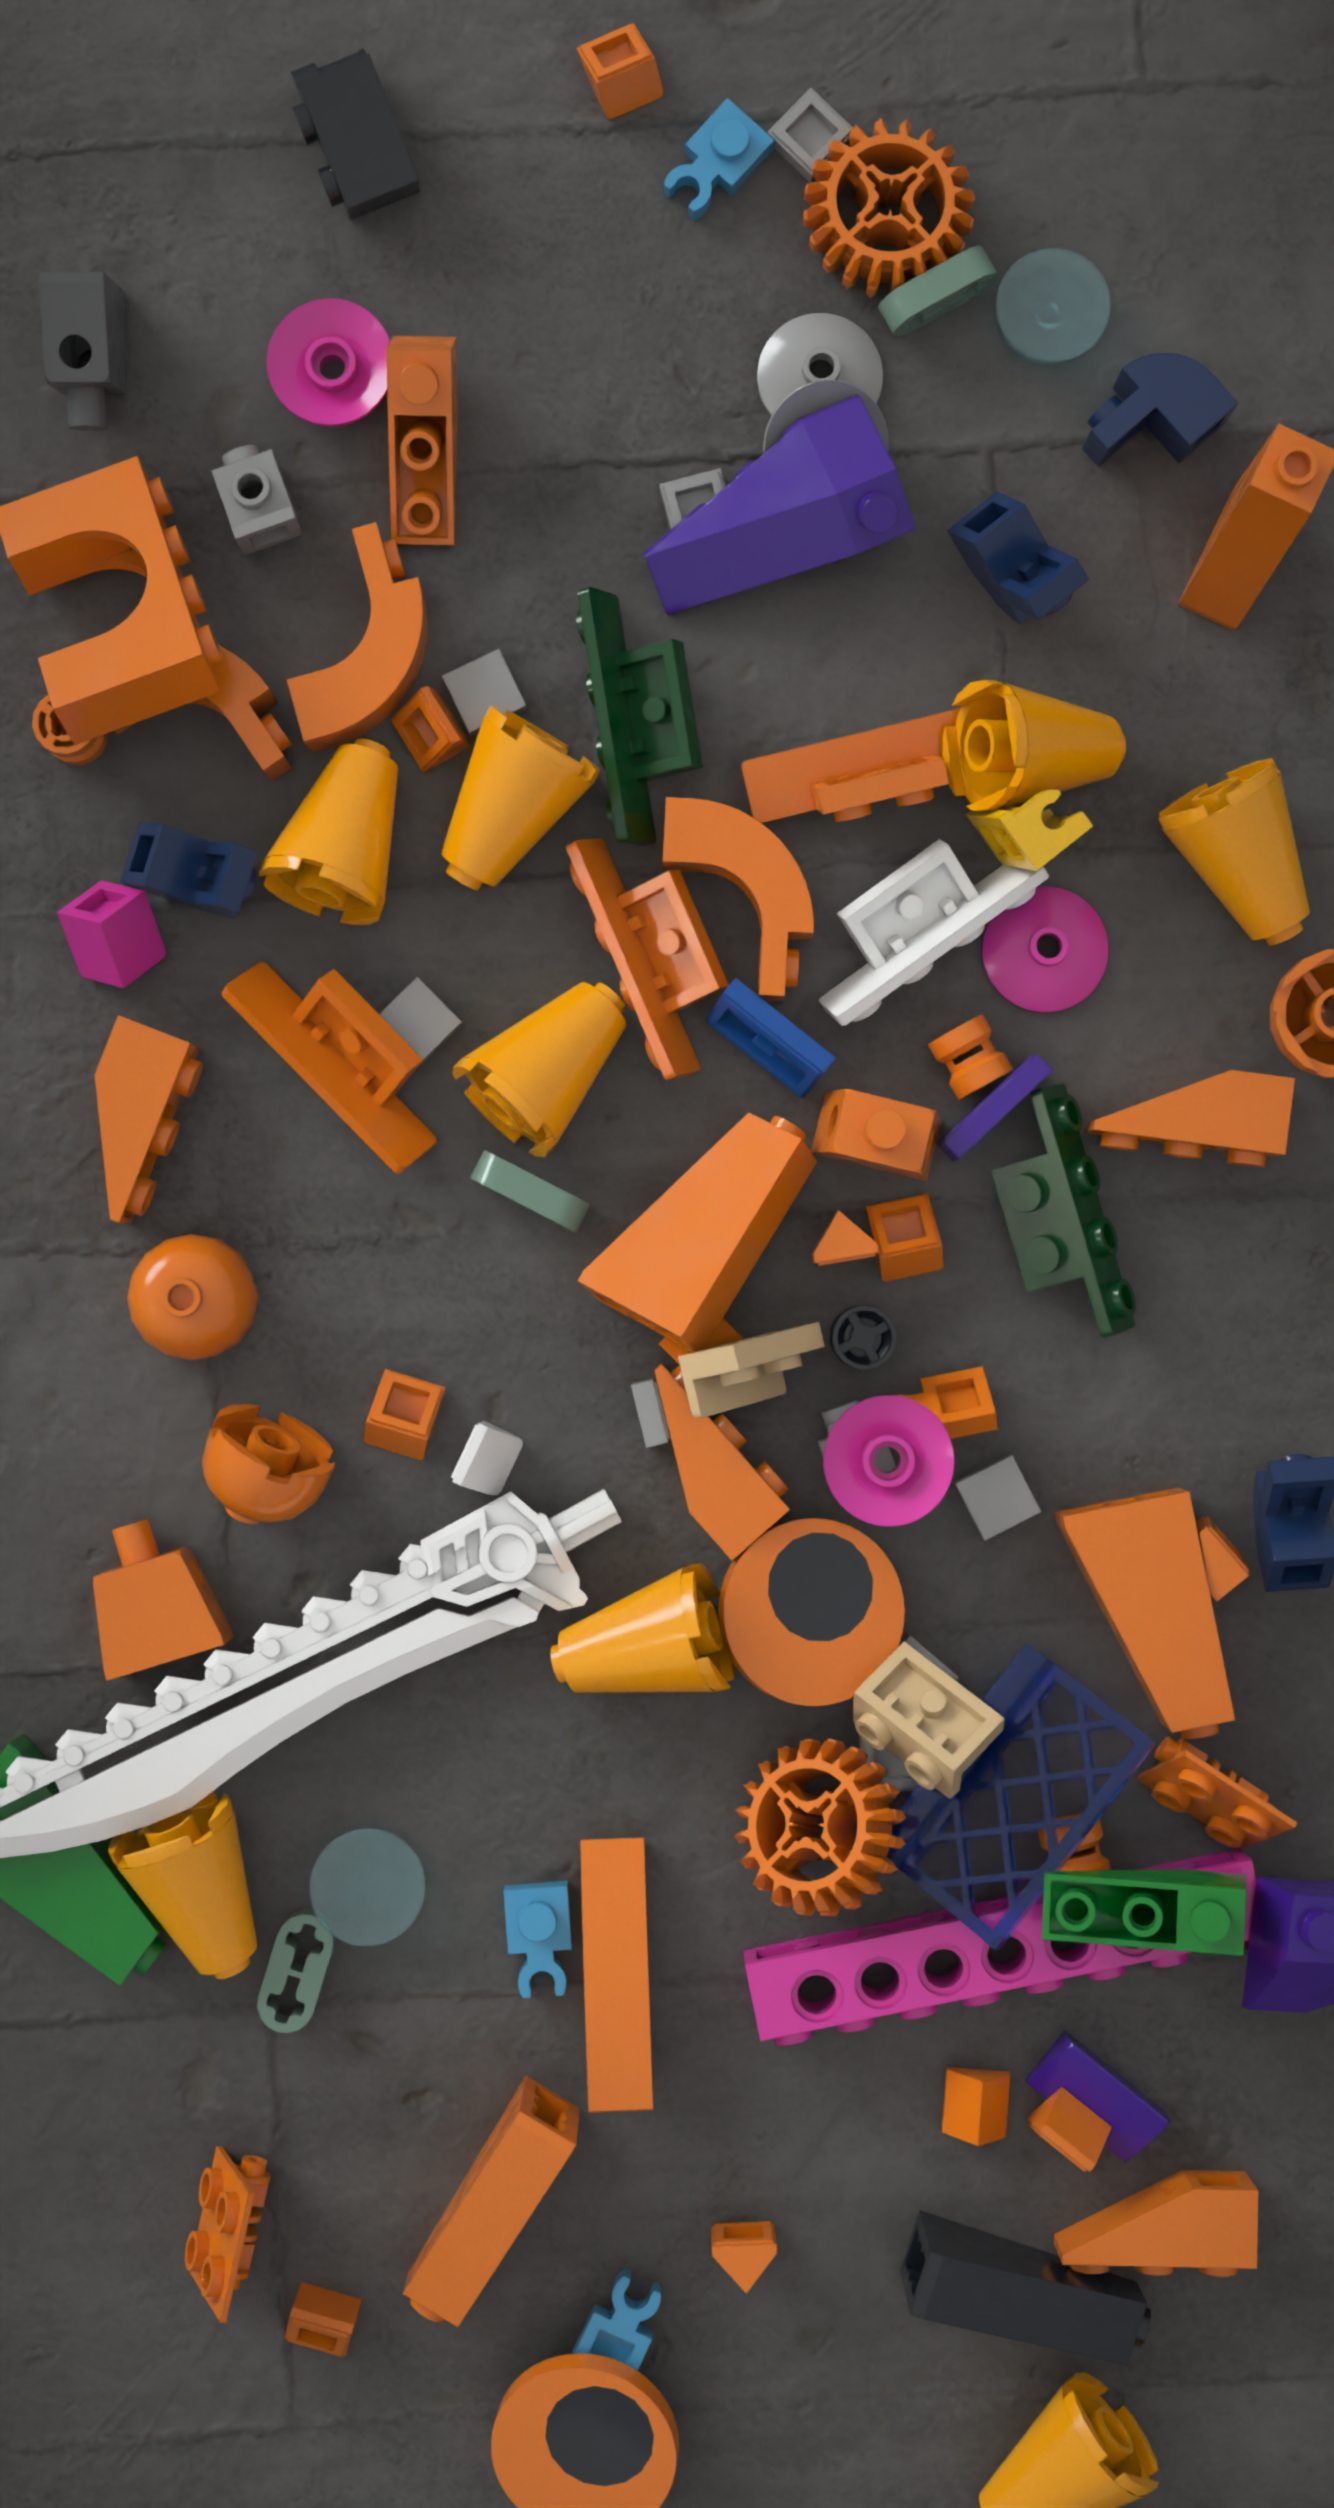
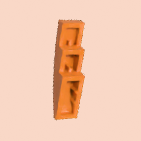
(616, 1975)

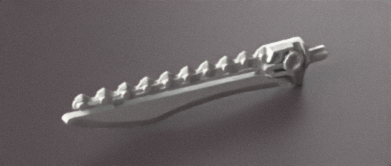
(463, 1563)

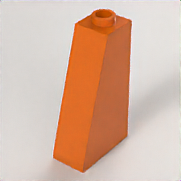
(1258, 526)
(704, 1234)
(1156, 1596)
(493, 2202)

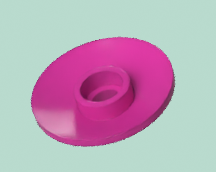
(321, 334)
(1041, 982)
(916, 1481)

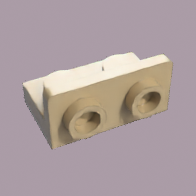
(745, 1369)
(924, 1719)

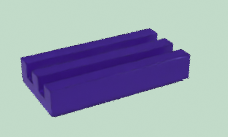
(994, 1107)

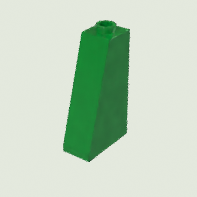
(78, 1893)

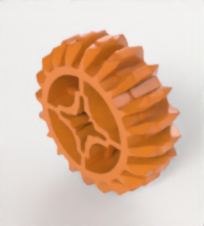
(860, 170)
(783, 1852)

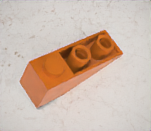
(422, 438)
(137, 1097)
(1226, 1113)
(718, 1482)
(1179, 2222)

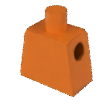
(877, 1133)
(154, 1605)

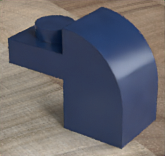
(1167, 395)
(1015, 560)
(190, 869)
(1295, 1522)

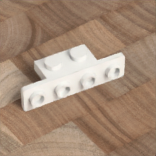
(916, 920)

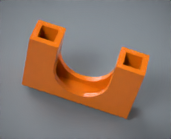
(157, 653)

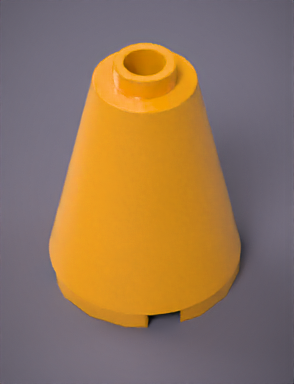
(1024, 742)
(510, 797)
(339, 838)
(1244, 849)
(544, 1065)
(649, 1641)
(194, 1883)
(1075, 2455)

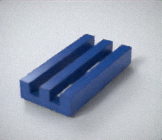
(769, 1038)

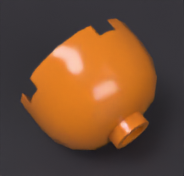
(1305, 1014)
(192, 1297)
(264, 1467)

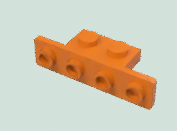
(851, 771)
(656, 948)
(341, 1053)

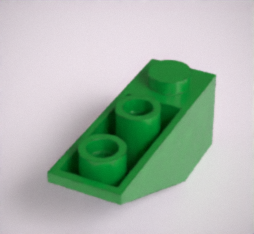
(1147, 1909)

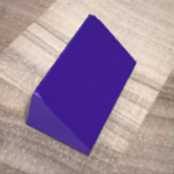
(1126, 2109)

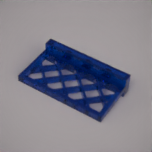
(929, 1812)

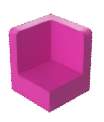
(112, 933)

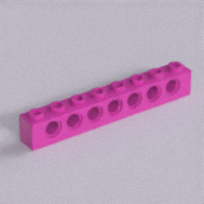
(907, 1942)

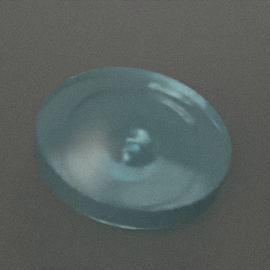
(1052, 307)
(367, 1887)

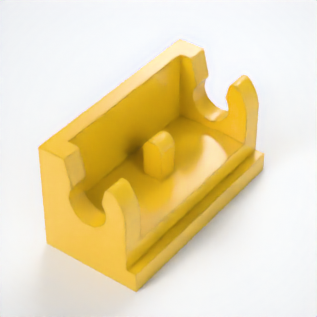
(1029, 834)

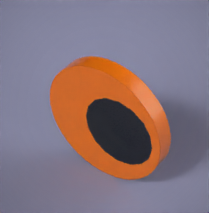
(810, 1611)
(584, 2436)

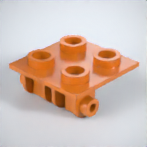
(1229, 1807)
(223, 2245)

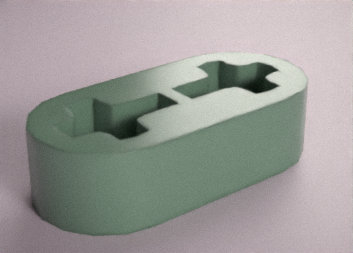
(938, 291)
(530, 1191)
(282, 1966)

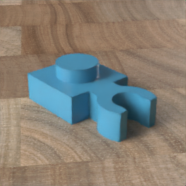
(722, 154)
(539, 1925)
(618, 2331)

